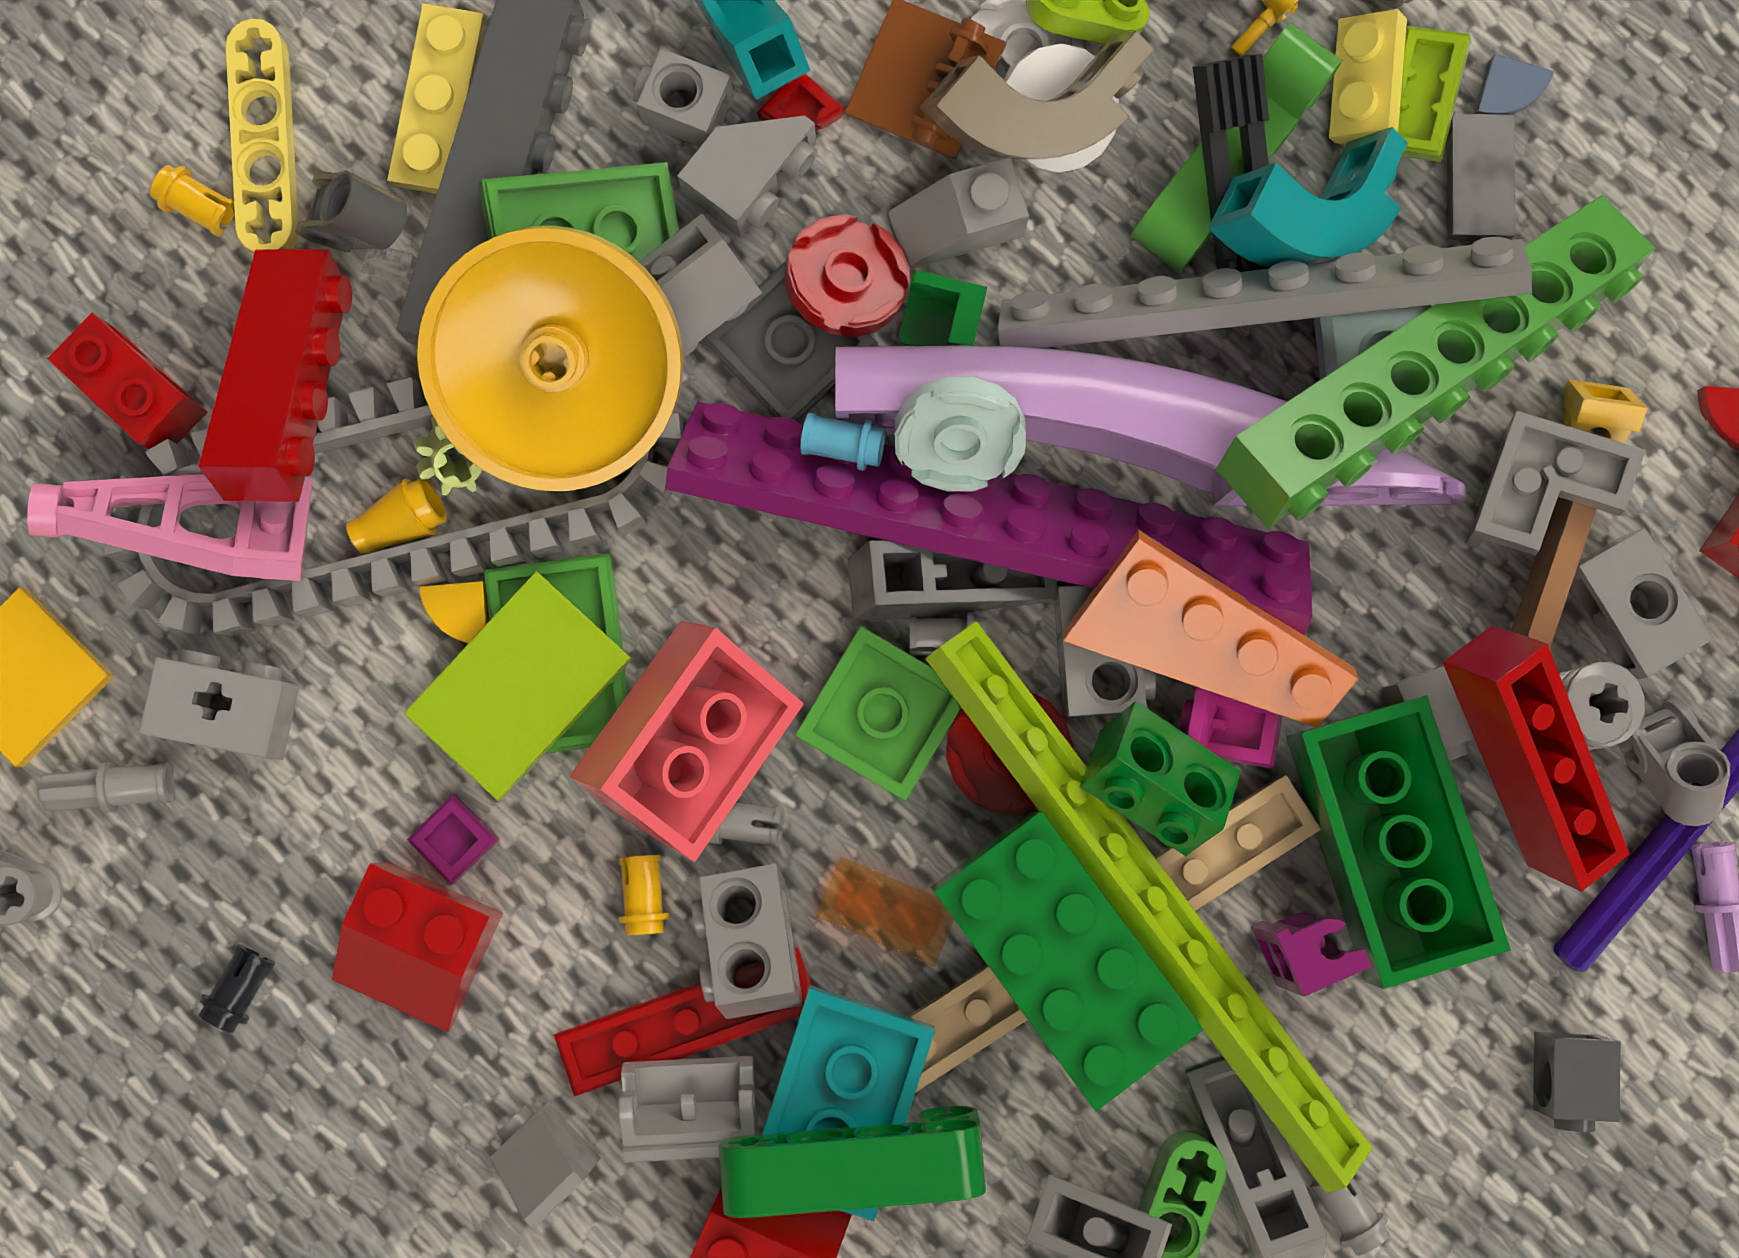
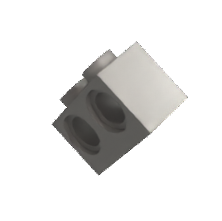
(1079, 664)
(761, 938)

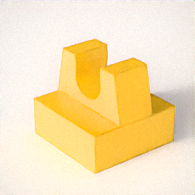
(1603, 406)

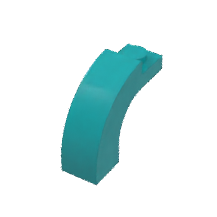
(756, 42)
(1277, 220)

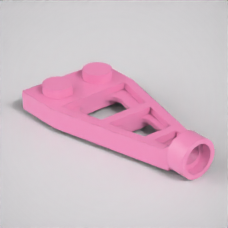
(266, 543)

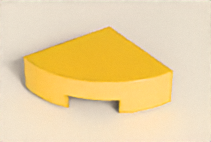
(457, 608)

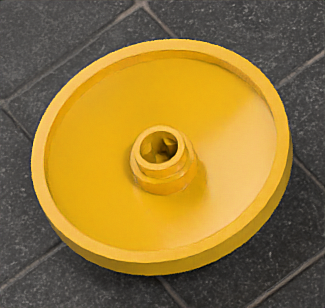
(550, 358)

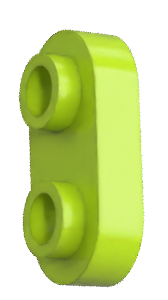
(1089, 19)

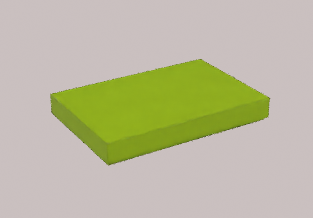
(518, 686)

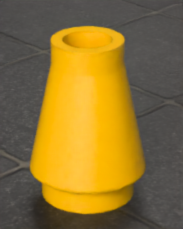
(400, 516)

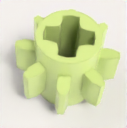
(437, 463)

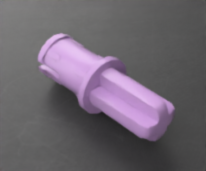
(1719, 901)

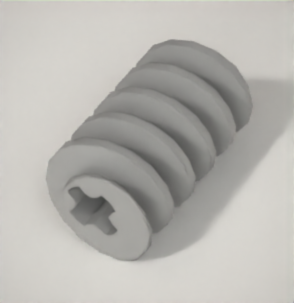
(1605, 702)

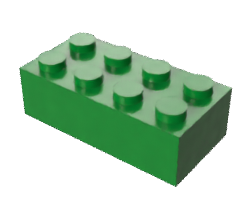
(1067, 959)

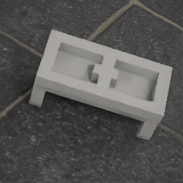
(685, 1107)

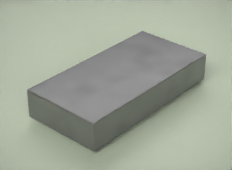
(1481, 176)

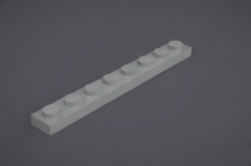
(1277, 294)

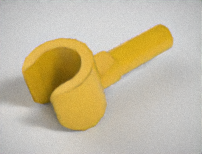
(1273, 14)

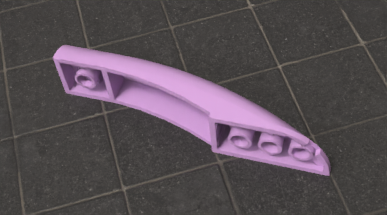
(1116, 410)

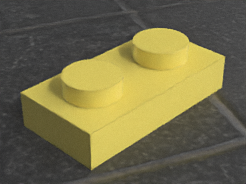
(1370, 76)

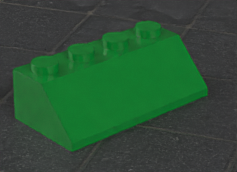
(1398, 843)

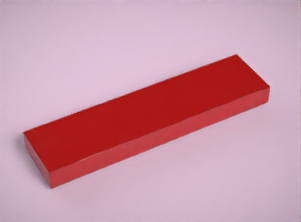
(662, 1030)

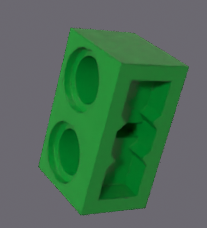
(1161, 779)

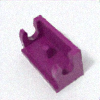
(1302, 957)

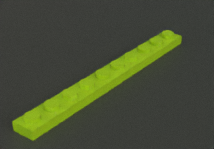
(1153, 909)

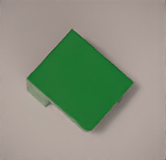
(941, 311)

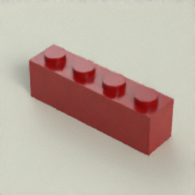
(276, 376)
(1536, 756)

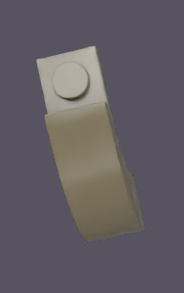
(1002, 123)

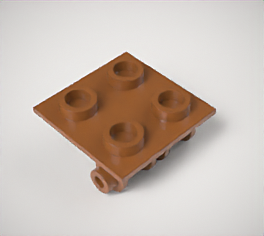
(908, 64)

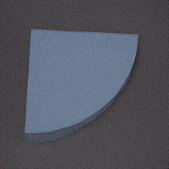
(1510, 86)

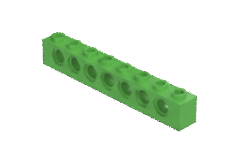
(1430, 368)

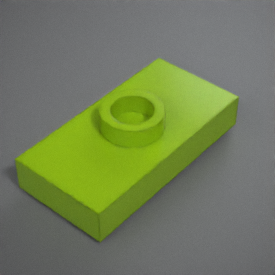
(1430, 89)

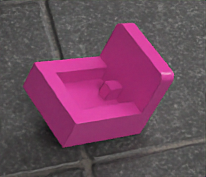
(1232, 728)

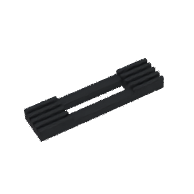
(1227, 97)

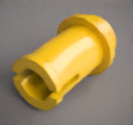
(180, 192)
(642, 895)

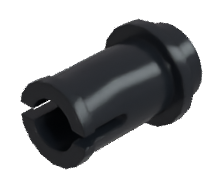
(235, 989)

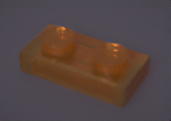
(886, 911)

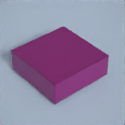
(453, 839)

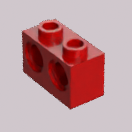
(126, 383)

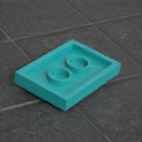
(849, 1068)

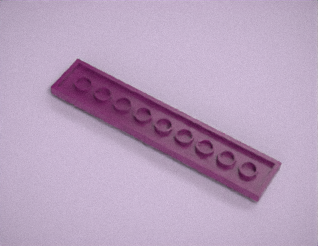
(1009, 524)

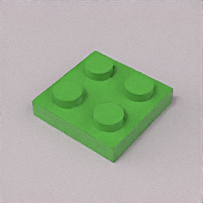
(880, 714)

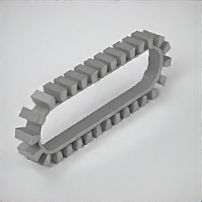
(348, 589)

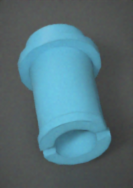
(843, 440)

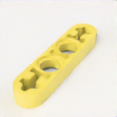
(256, 141)

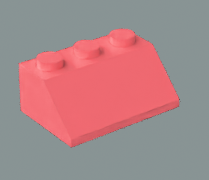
(687, 739)

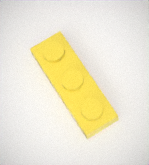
(435, 95)

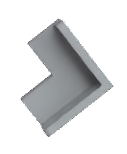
(1545, 462)

